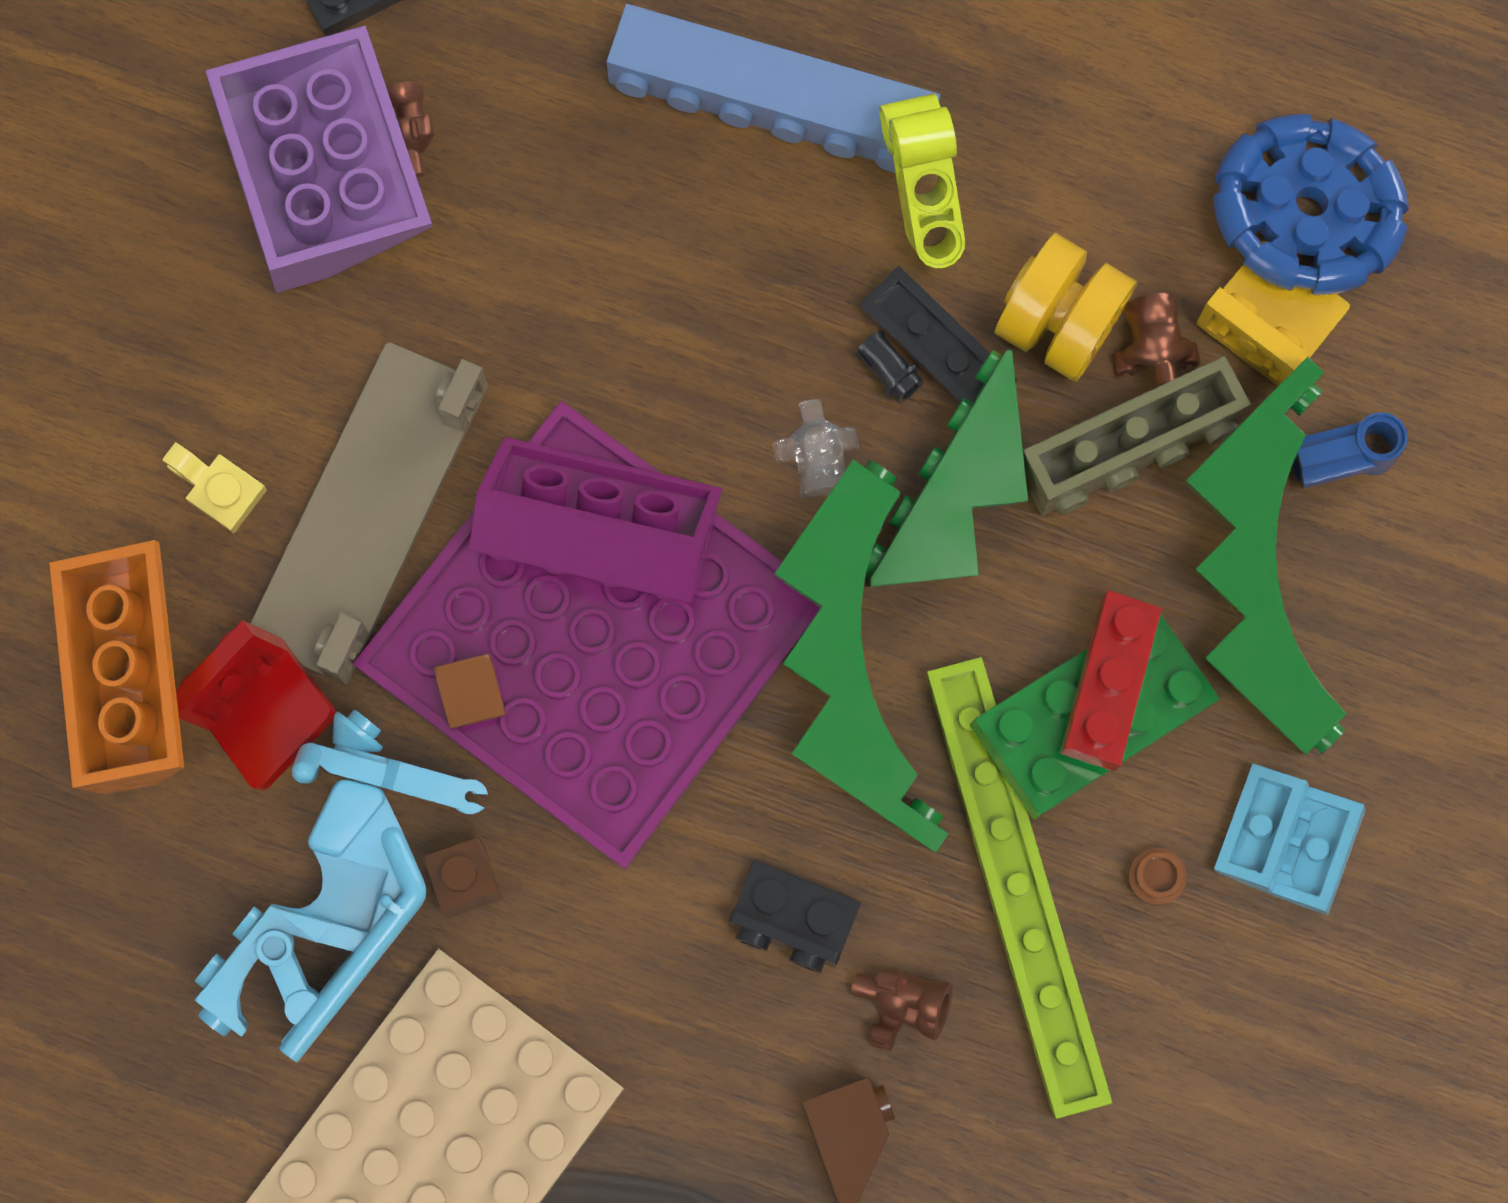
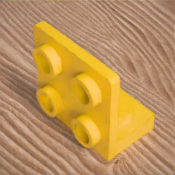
(1270, 324)

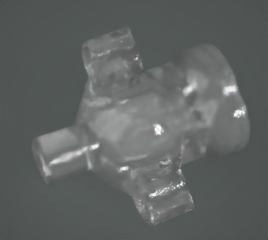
(817, 449)

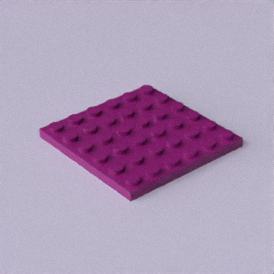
(600, 685)

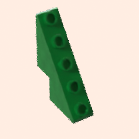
(974, 471)

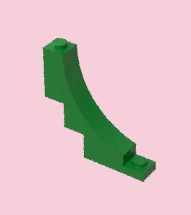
(1246, 489)
(849, 736)

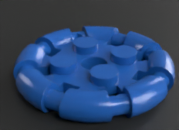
(1327, 179)

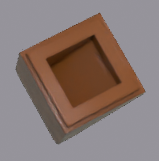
(470, 691)

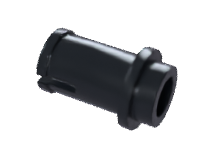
(889, 367)

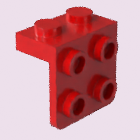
(255, 703)

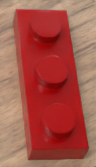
(1111, 681)

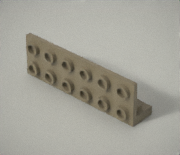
(369, 508)

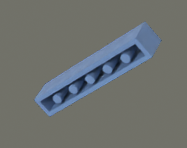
(753, 84)

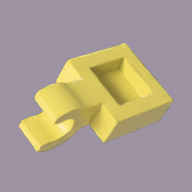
(219, 490)

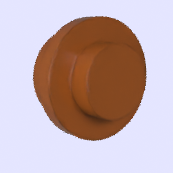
(1157, 876)

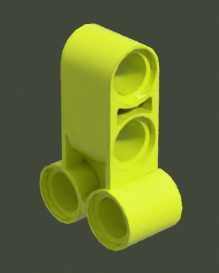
(921, 144)

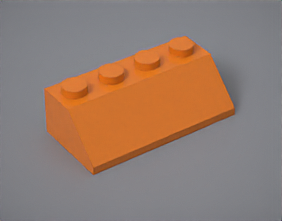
(116, 669)

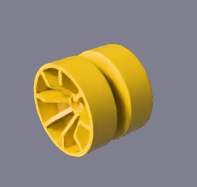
(1051, 299)

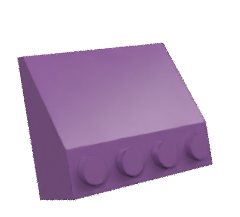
(318, 156)

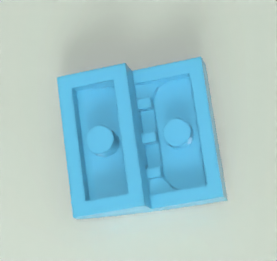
(1290, 839)

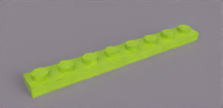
(1020, 898)

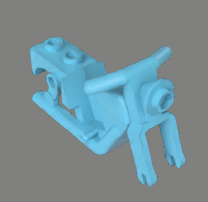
(366, 887)

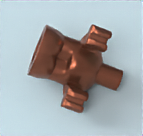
(414, 124)
(1155, 339)
(904, 1000)

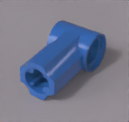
(1344, 453)

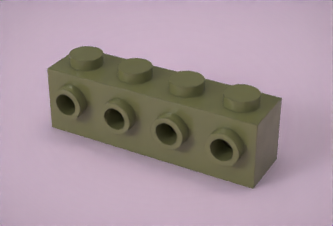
(1134, 436)

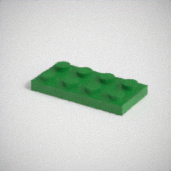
(1030, 726)

